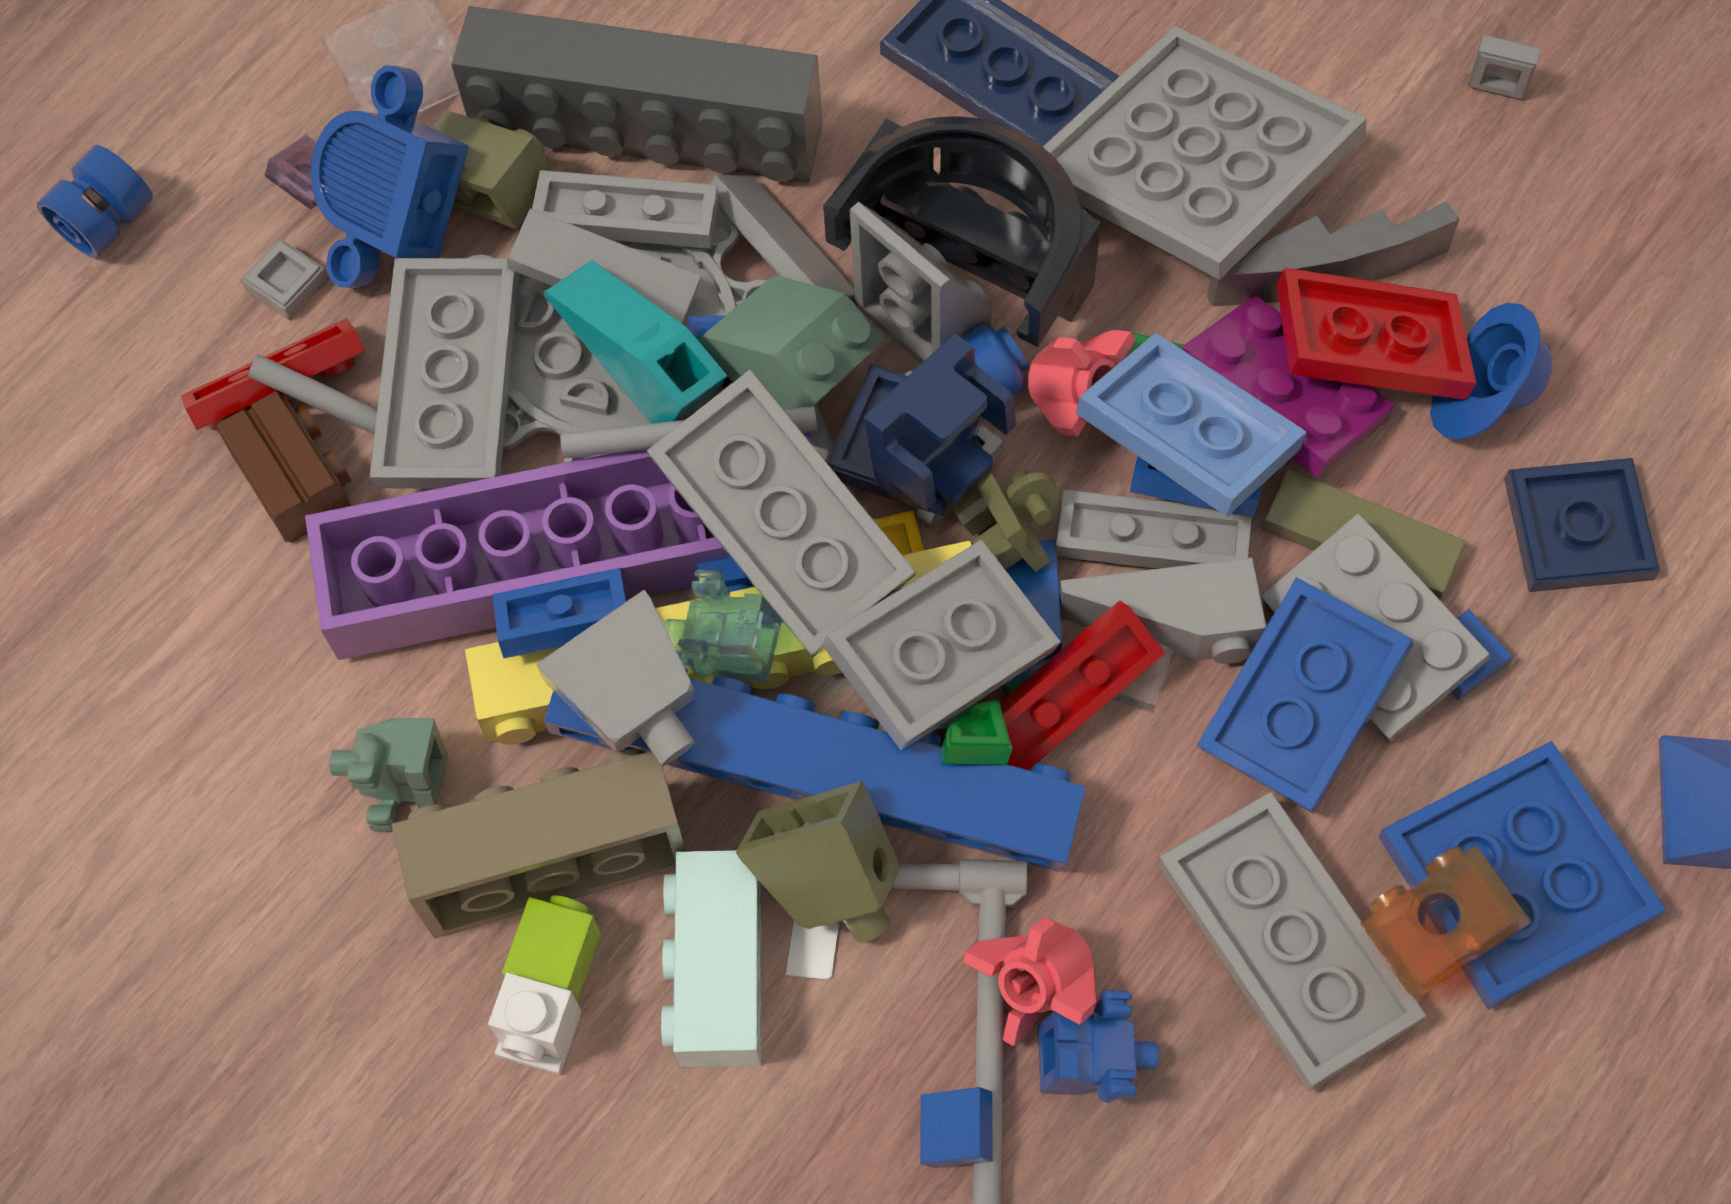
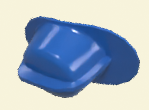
(1509, 372)

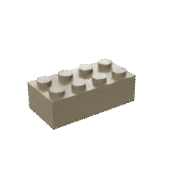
(539, 841)

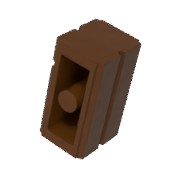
(283, 463)

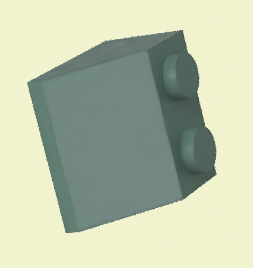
(792, 340)

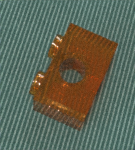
(1486, 919)

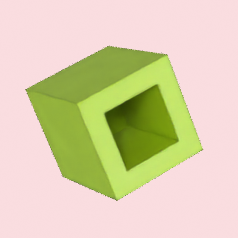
(554, 943)

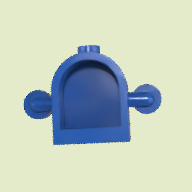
(385, 180)

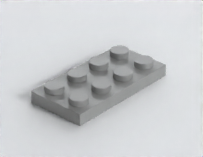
(444, 373)
(780, 512)
(1290, 941)

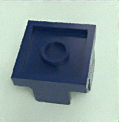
(921, 424)

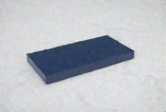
(996, 64)

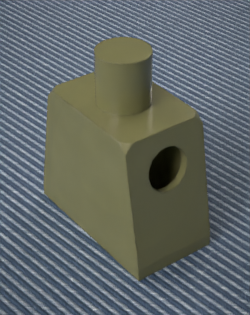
(825, 859)

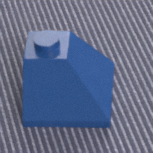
(1695, 801)

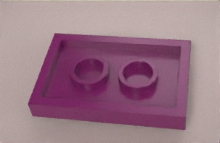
(1252, 354)

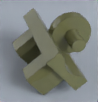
(1012, 507)

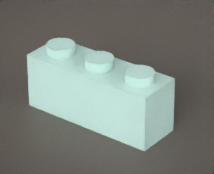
(713, 961)

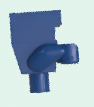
(1096, 1053)

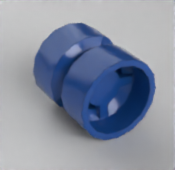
(109, 186)

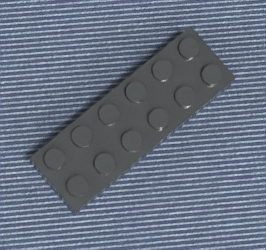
(642, 93)

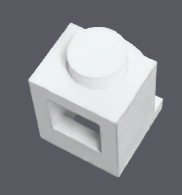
(534, 1023)

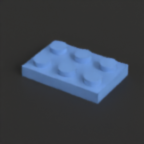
(1191, 423)

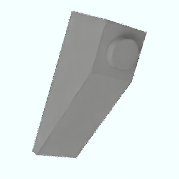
(1192, 608)

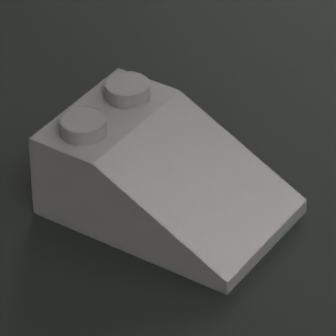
(910, 287)

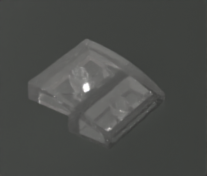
(396, 35)

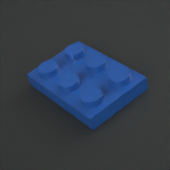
(1305, 694)

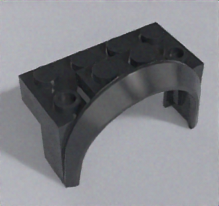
(1017, 252)

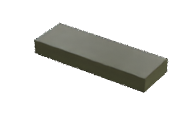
(1314, 511)

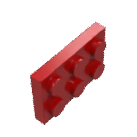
(1374, 334)

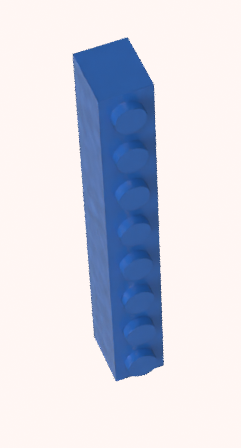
(803, 753)

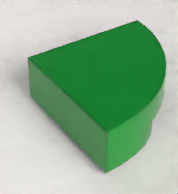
(978, 737)

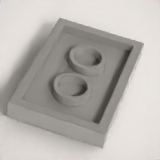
(1372, 578)
(940, 644)

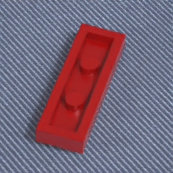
(325, 352)
(1077, 683)

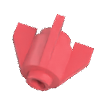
(1068, 370)
(1039, 974)

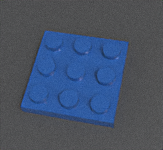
(1549, 853)

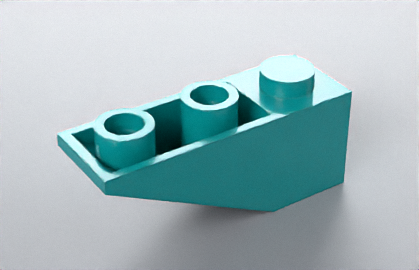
(637, 344)

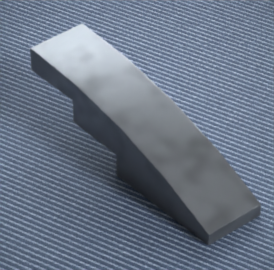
(1360, 250)

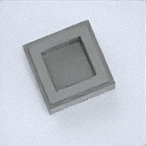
(1503, 67)
(284, 279)

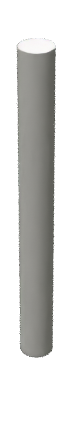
(646, 435)

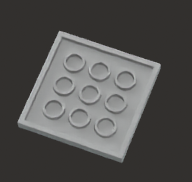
(1201, 150)

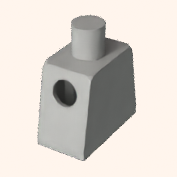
(625, 680)

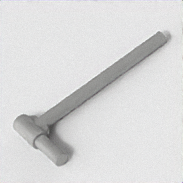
(992, 888)

